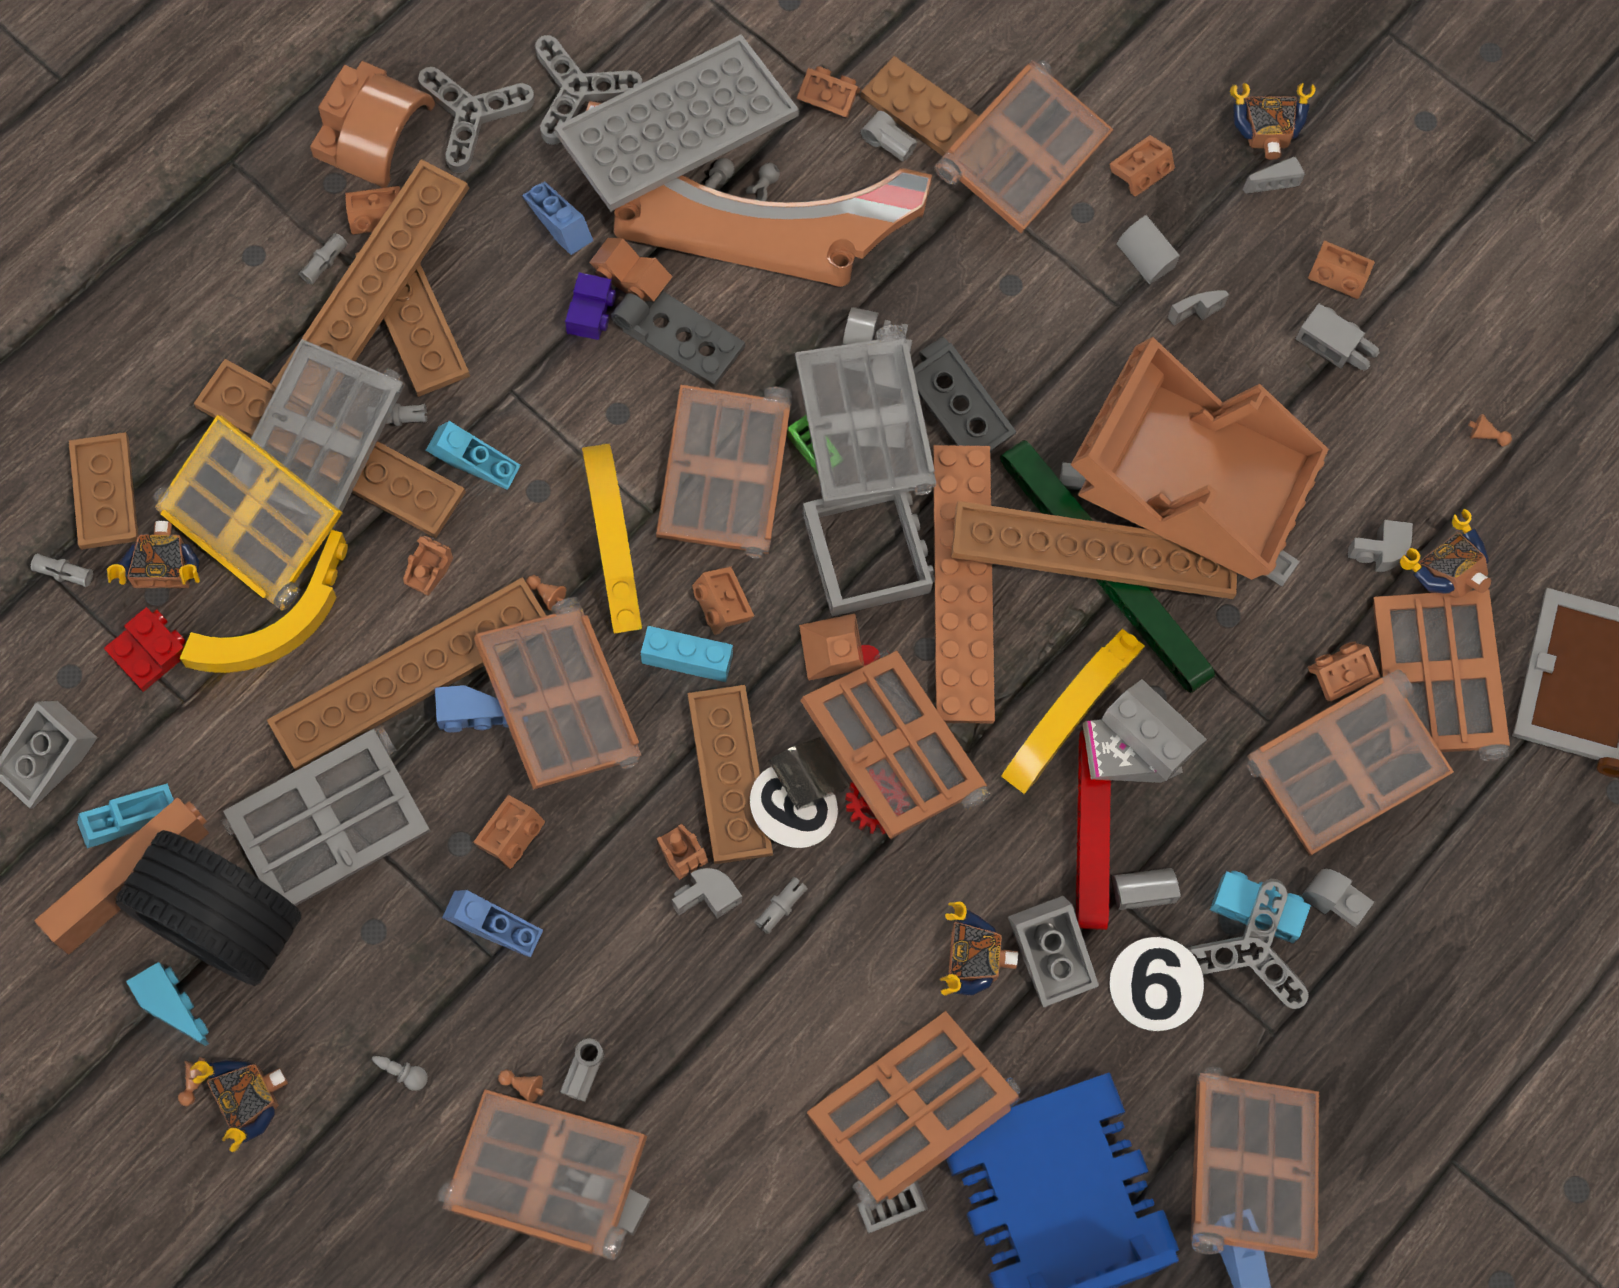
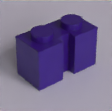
(589, 306)

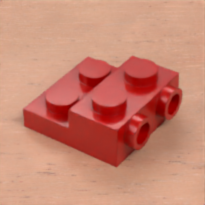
(146, 648)

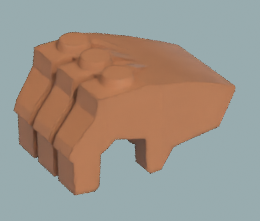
(427, 565)
(682, 851)

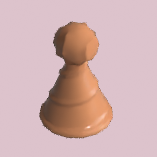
(1485, 430)
(550, 593)
(527, 1086)
(187, 1096)

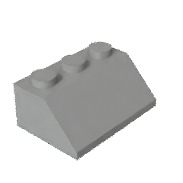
(1153, 729)

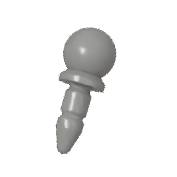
(721, 171)
(413, 1077)

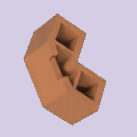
(628, 271)

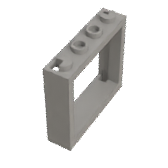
(918, 550)

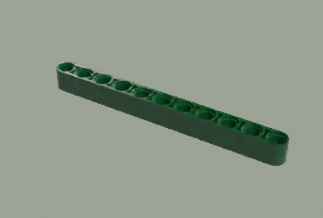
(1134, 601)

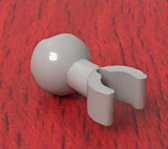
(768, 175)

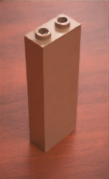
(94, 897)

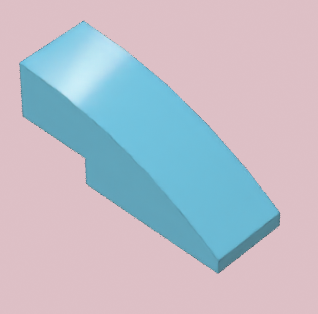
(123, 815)

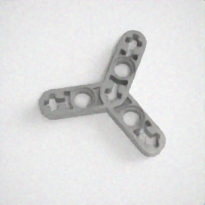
(575, 77)
(464, 103)
(1266, 955)

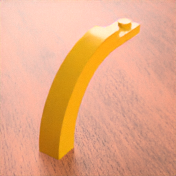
(612, 538)
(280, 638)
(1071, 709)

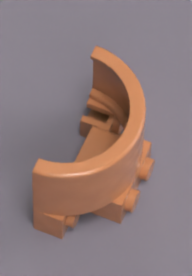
(364, 120)

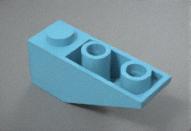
(472, 455)
(160, 997)

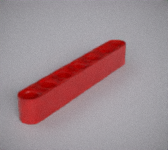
(1092, 846)

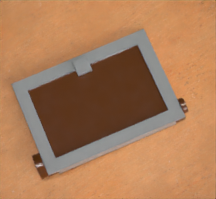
(1574, 680)

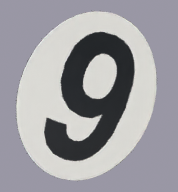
(780, 818)
(1156, 983)

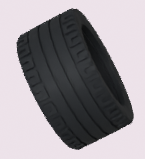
(209, 907)

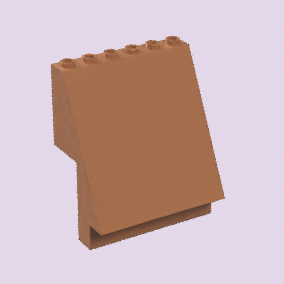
(1199, 467)

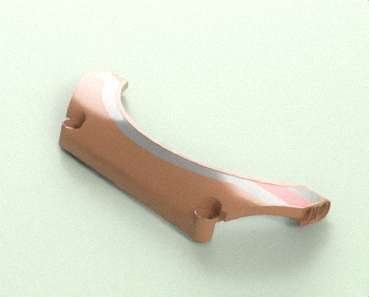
(787, 238)

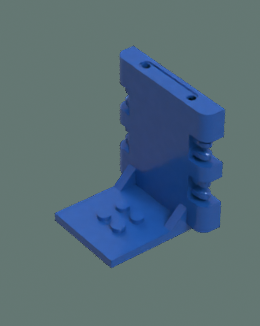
(1064, 1194)

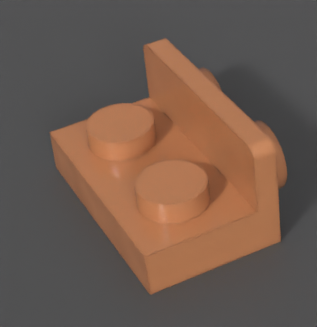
(828, 92)
(1144, 164)
(368, 207)
(1341, 270)
(722, 599)
(1345, 670)
(510, 831)

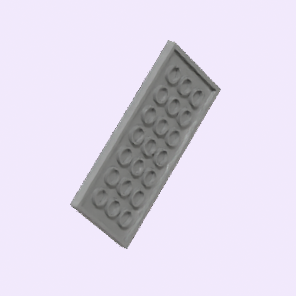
(676, 122)

